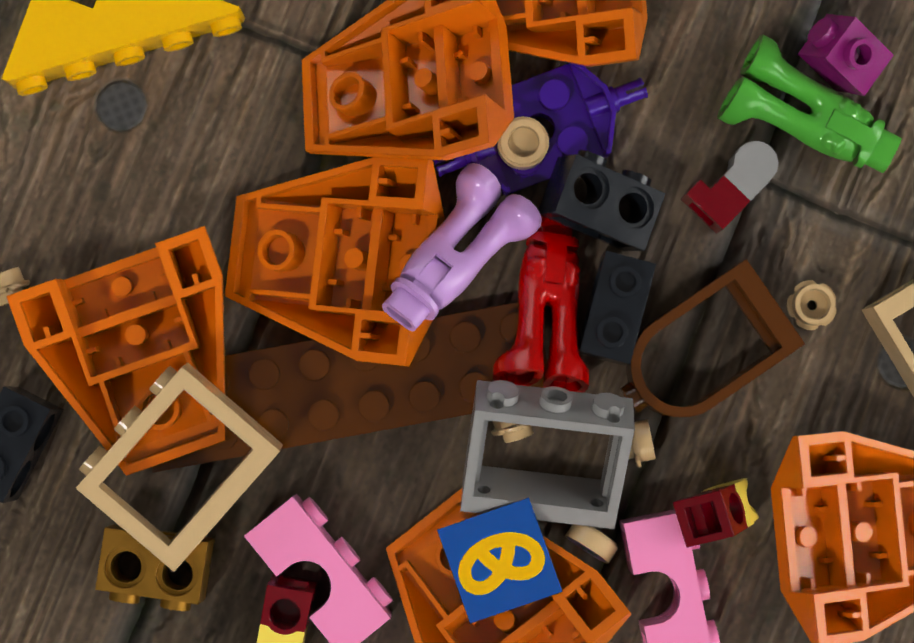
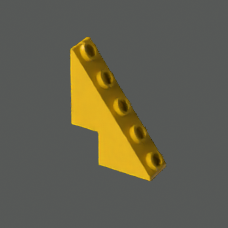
(73, 39)

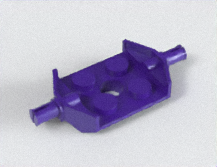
(581, 118)

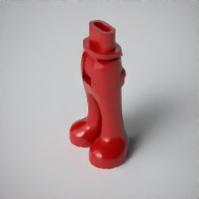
(548, 278)

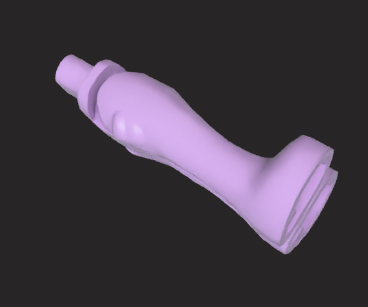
(439, 272)

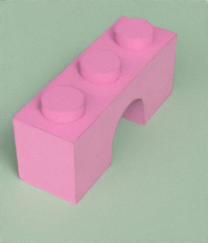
(297, 535)
(657, 545)

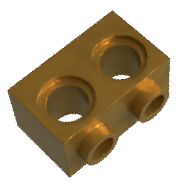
(154, 575)

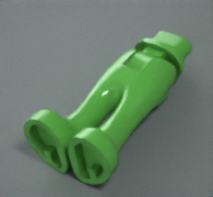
(835, 122)

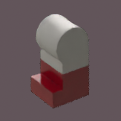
(745, 177)

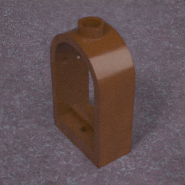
(760, 311)

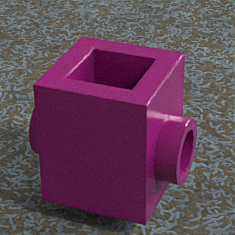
(845, 54)

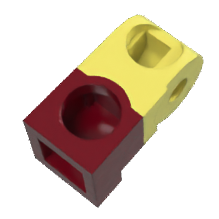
(715, 513)
(286, 610)

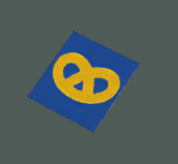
(499, 560)

